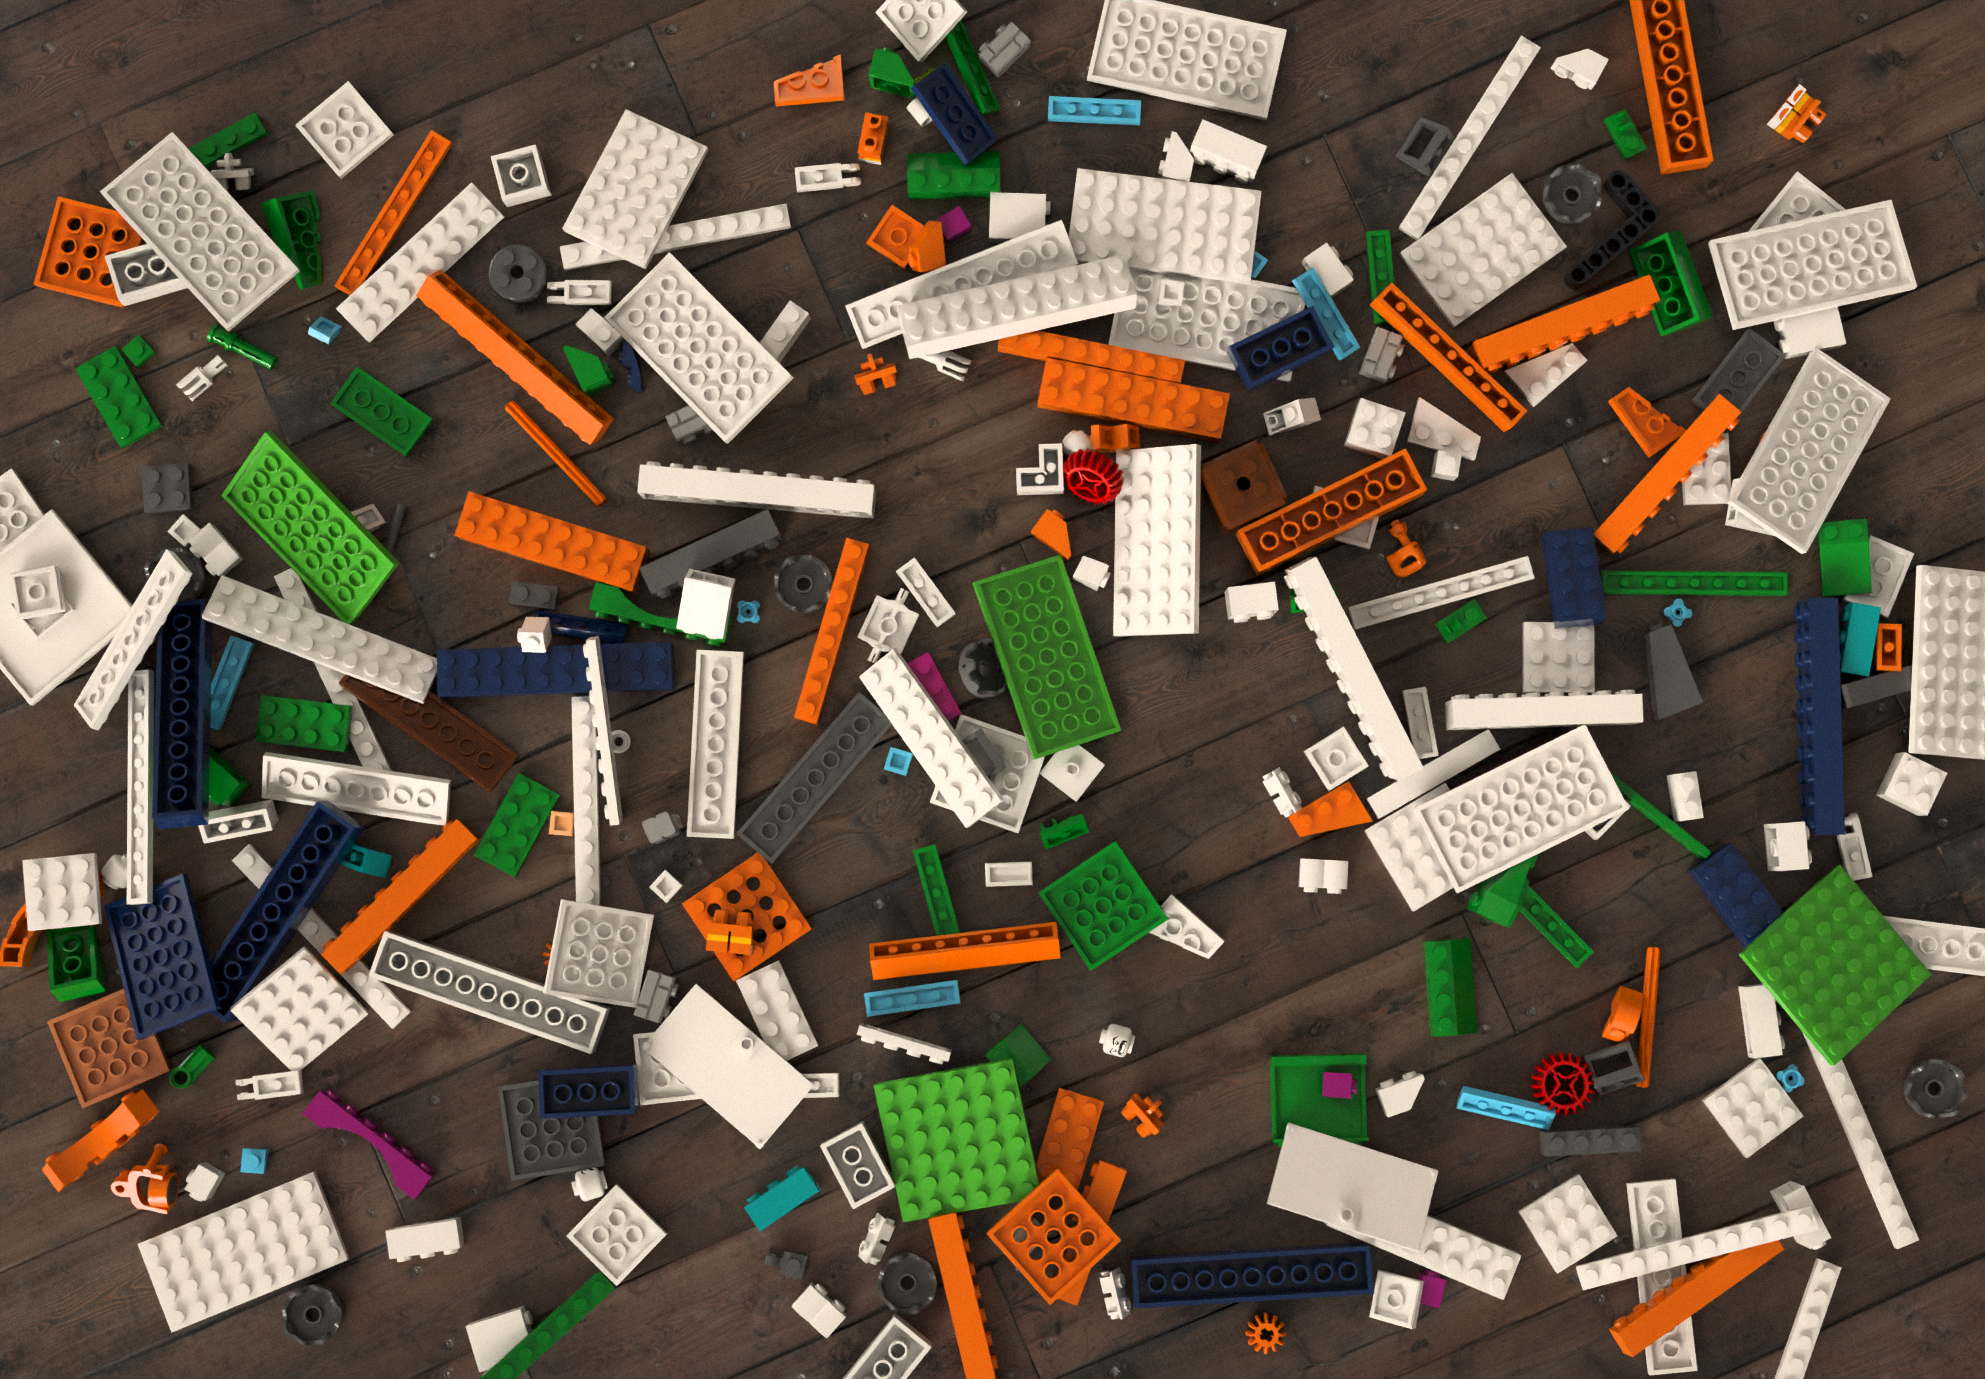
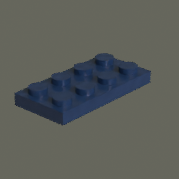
(954, 113)

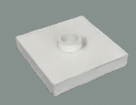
(37, 592)
(1336, 758)
(1072, 771)
(1396, 1299)

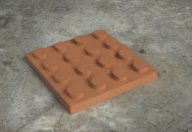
(103, 1050)

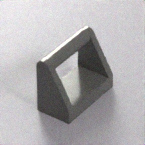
(1434, 151)
(989, 749)
(1617, 1079)

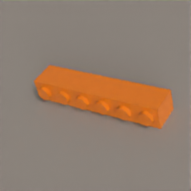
(1102, 1197)

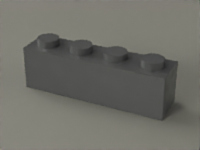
(1589, 1140)

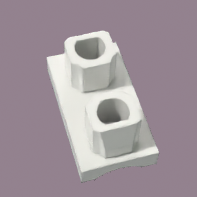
(241, 175)

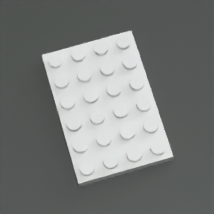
(635, 189)
(1482, 250)

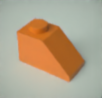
(928, 248)
(1053, 533)
(1888, 647)

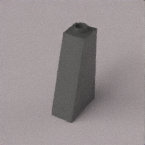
(1668, 673)
(1876, 687)

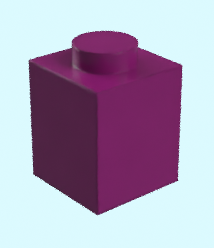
(954, 225)
(1338, 1085)
(1432, 1288)

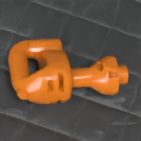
(1409, 549)

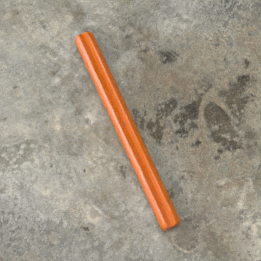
(555, 453)
(1648, 1013)

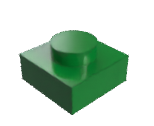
(138, 351)

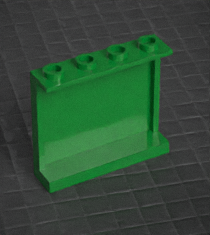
(1298, 1097)

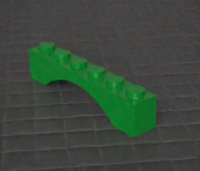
(612, 601)

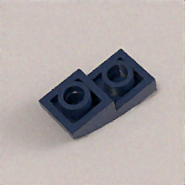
(630, 362)

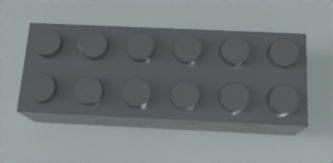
(712, 553)

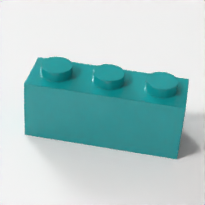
(1858, 639)
(781, 1197)

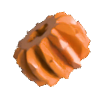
(1262, 1340)

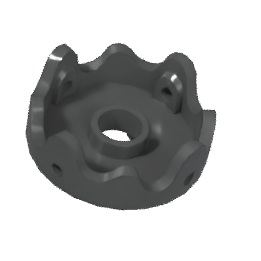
(1574, 178)
(529, 285)
(791, 572)
(197, 580)
(990, 679)
(1951, 1088)
(902, 1299)
(298, 1324)

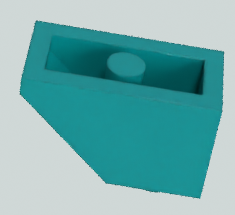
(368, 860)

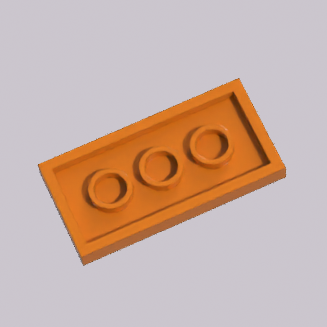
(1069, 1135)

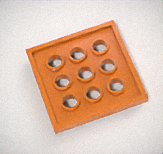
(77, 260)
(770, 886)
(1070, 1237)

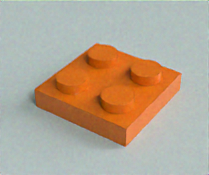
(895, 236)

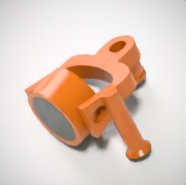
(162, 1186)

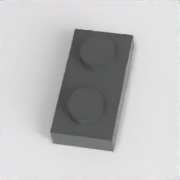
(533, 595)

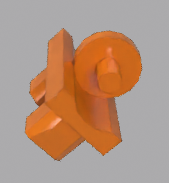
(866, 378)
(1146, 1111)

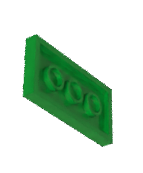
(119, 397)
(381, 411)
(304, 723)
(517, 825)

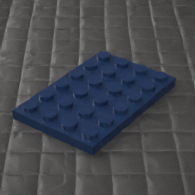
(162, 958)

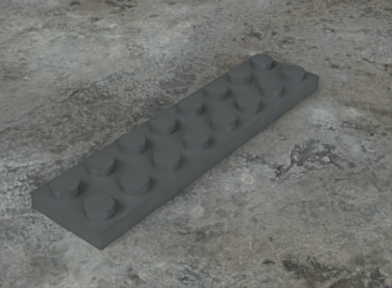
(815, 778)

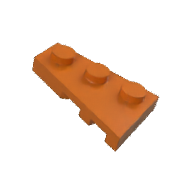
(814, 85)
(1644, 422)
(1330, 812)

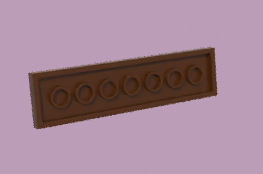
(441, 731)

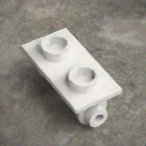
(1279, 784)
(871, 1249)
(1118, 1304)

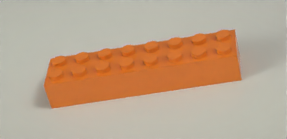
(1671, 85)
(1565, 324)
(1133, 400)
(1331, 512)
(551, 542)

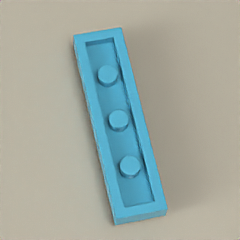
(1094, 110)
(1315, 294)
(228, 678)
(912, 998)
(1505, 1107)

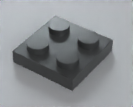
(167, 488)

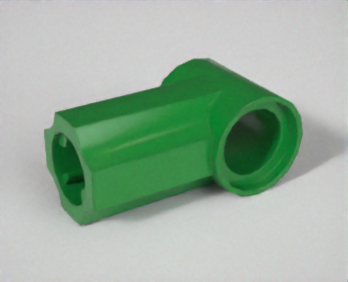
(193, 1066)

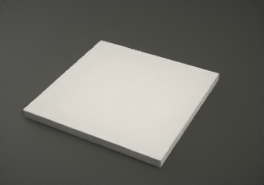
(51, 647)

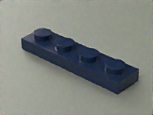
(585, 627)

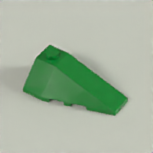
(295, 230)
(1499, 895)

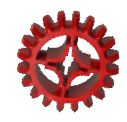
(1092, 476)
(1576, 1099)

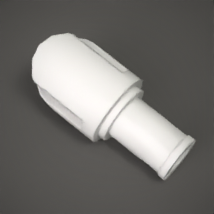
(942, 361)
(201, 378)

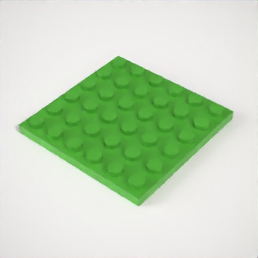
(1835, 964)
(957, 1139)

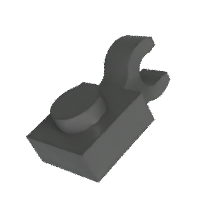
(791, 1263)

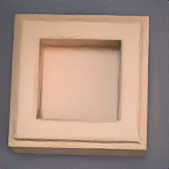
(561, 823)

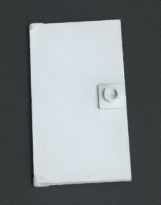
(728, 1066)
(1352, 1187)

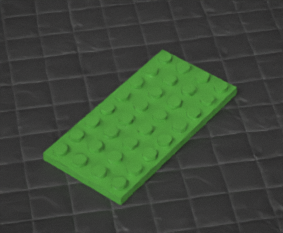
(309, 528)
(1046, 657)

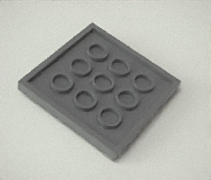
(546, 1145)

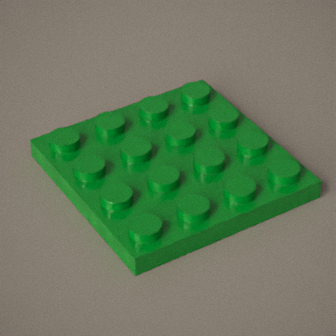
(1103, 905)

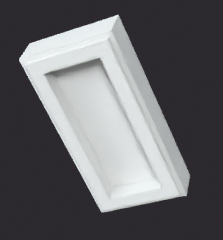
(1008, 874)

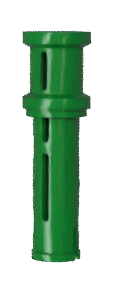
(232, 342)

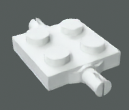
(888, 625)

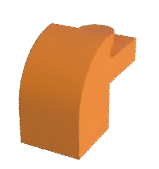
(1115, 438)
(1624, 1015)

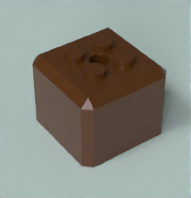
(1230, 505)

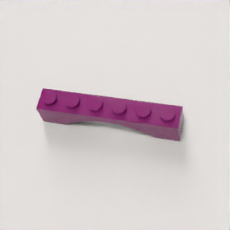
(408, 1172)

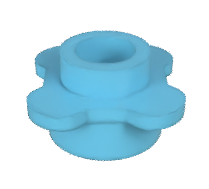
(743, 607)
(1670, 612)
(1797, 1079)

